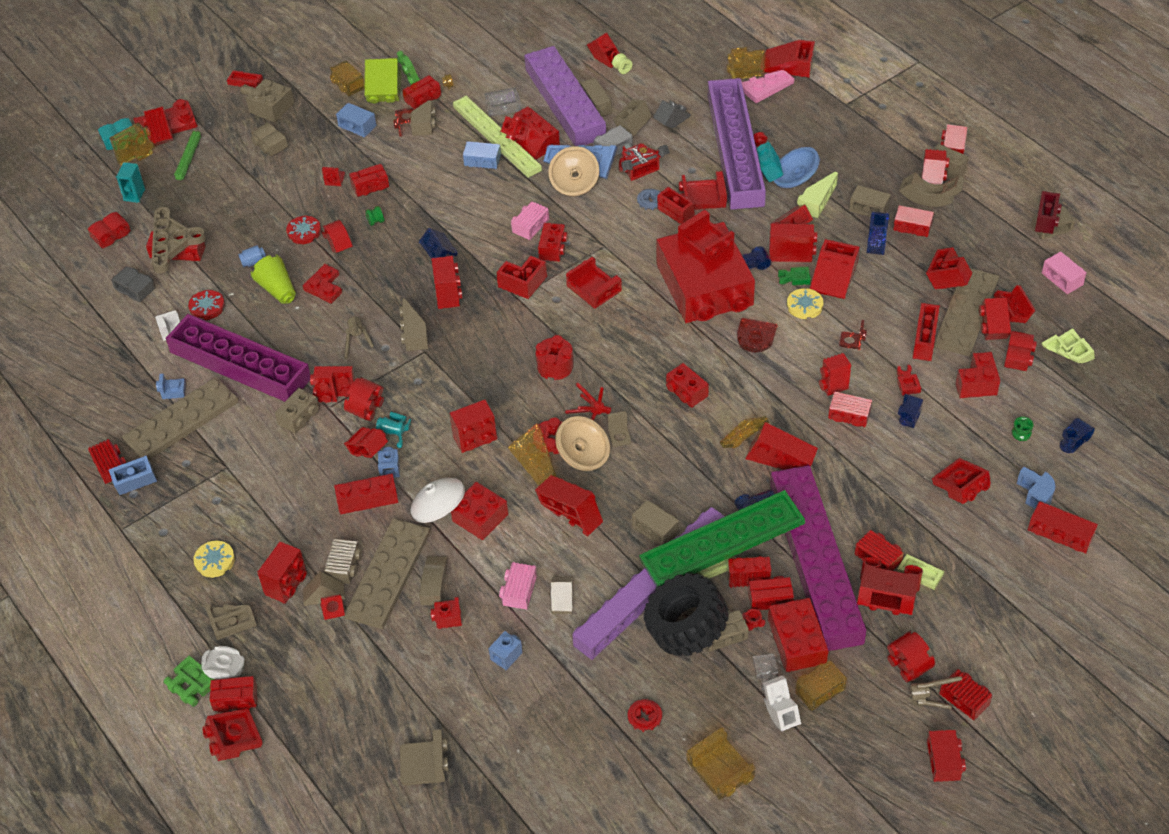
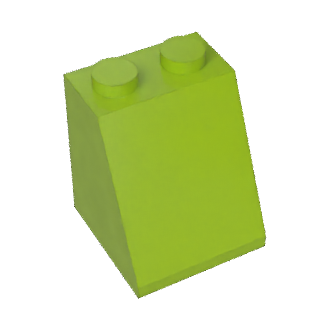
(382, 80)

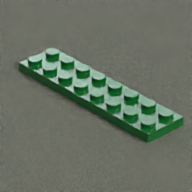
(722, 538)

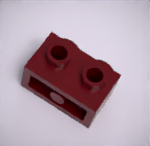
(1047, 212)

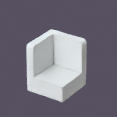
(167, 322)

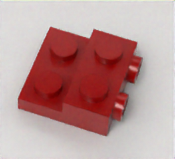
(331, 382)
(963, 480)
(231, 734)

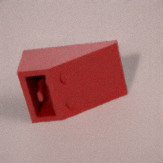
(792, 57)
(835, 268)

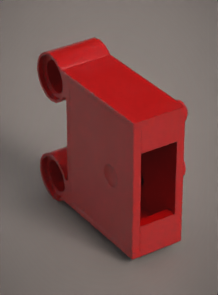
(888, 588)

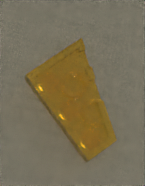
(533, 454)

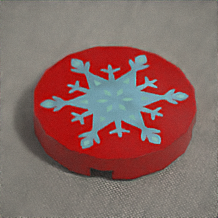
(303, 229)
(206, 304)

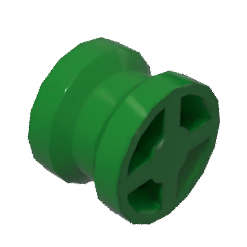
(374, 216)
(1022, 428)

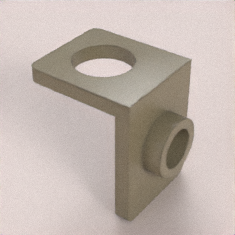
(618, 425)

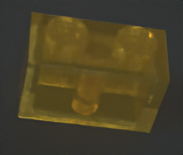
(347, 78)
(820, 685)

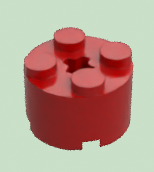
(554, 358)
(364, 398)
(910, 656)

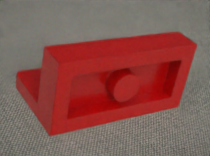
(796, 215)

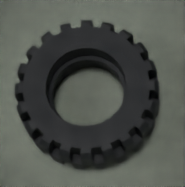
(699, 628)

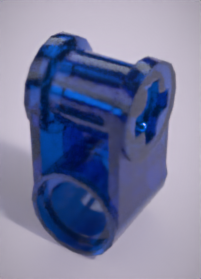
(1075, 435)

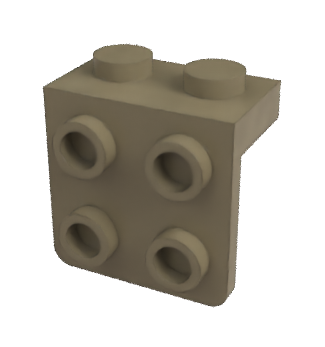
(424, 761)

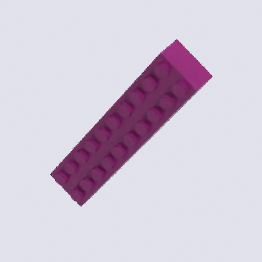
(820, 562)

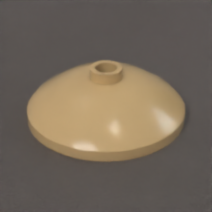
(572, 161)
(588, 438)

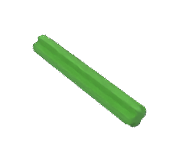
(187, 155)

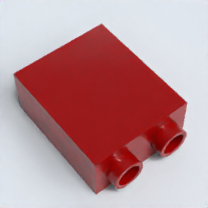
(704, 287)

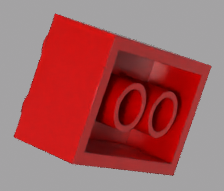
(797, 635)

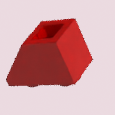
(603, 49)

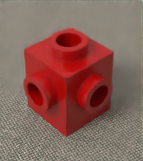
(514, 128)

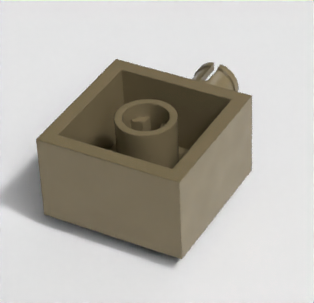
(268, 99)

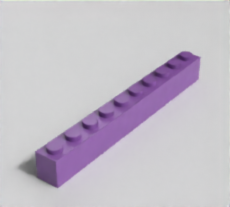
(625, 605)

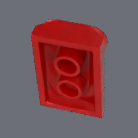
(179, 117)

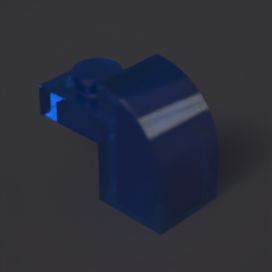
(877, 233)

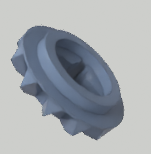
(643, 199)

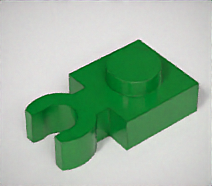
(796, 275)

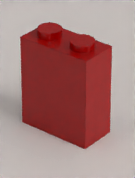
(792, 242)

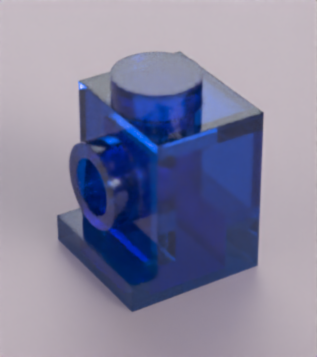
(910, 410)

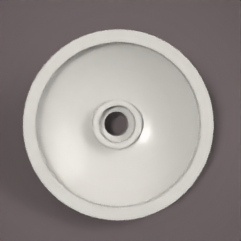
(437, 499)

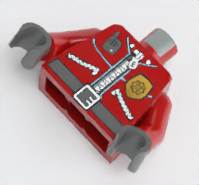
(640, 160)

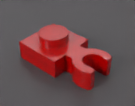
(908, 383)

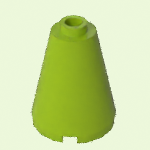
(274, 278)

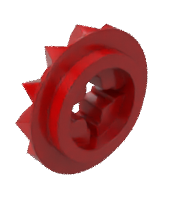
(647, 707)

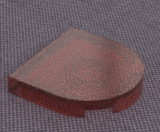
(756, 335)

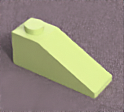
(818, 194)

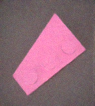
(766, 86)

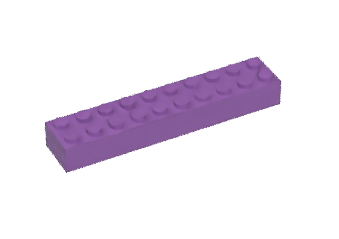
(736, 144)

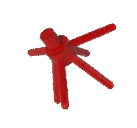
(596, 407)

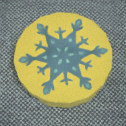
(804, 303)
(214, 559)

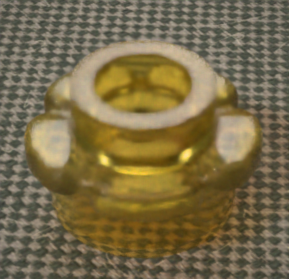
(447, 81)

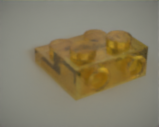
(746, 64)
(132, 144)

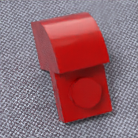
(337, 236)

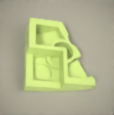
(1070, 346)

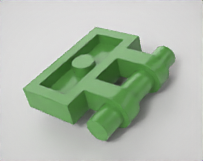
(407, 67)
(191, 673)

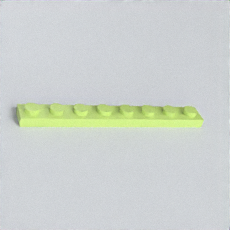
(492, 133)

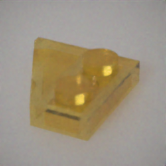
(743, 431)

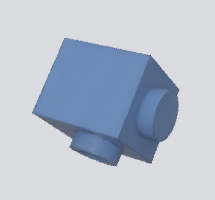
(505, 650)

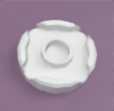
(222, 663)

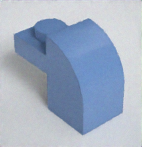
(1040, 487)

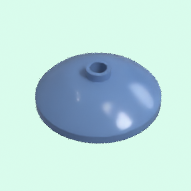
(798, 167)

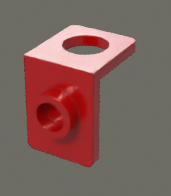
(333, 176)
(332, 609)

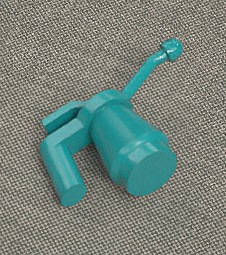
(390, 426)

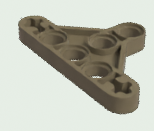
(170, 244)

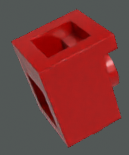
(447, 613)

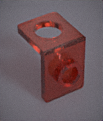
(399, 120)
(857, 337)

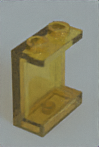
(720, 765)

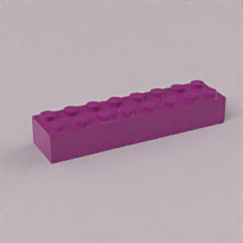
(238, 358)

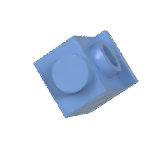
(388, 459)

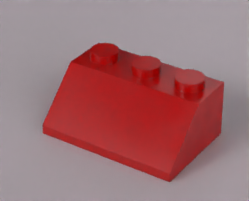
(539, 134)

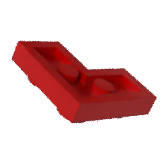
(321, 284)

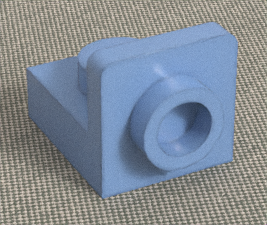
(171, 388)

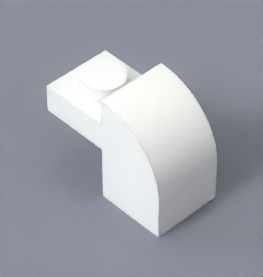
(780, 705)

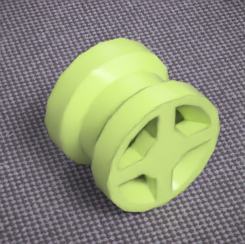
(622, 63)

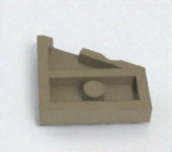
(230, 619)

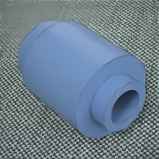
(251, 256)

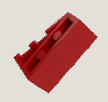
(780, 449)
(570, 501)

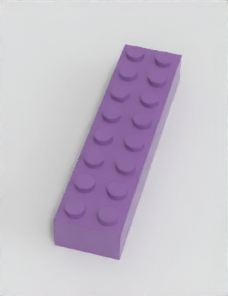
(564, 96)

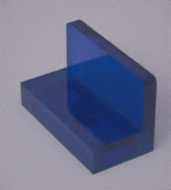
(437, 244)

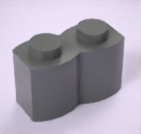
(133, 283)

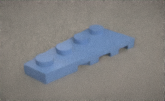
(603, 154)

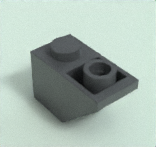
(671, 114)

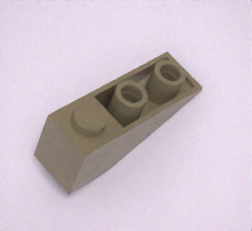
(414, 328)

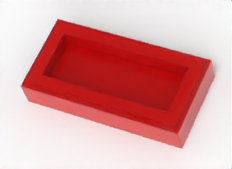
(240, 78)

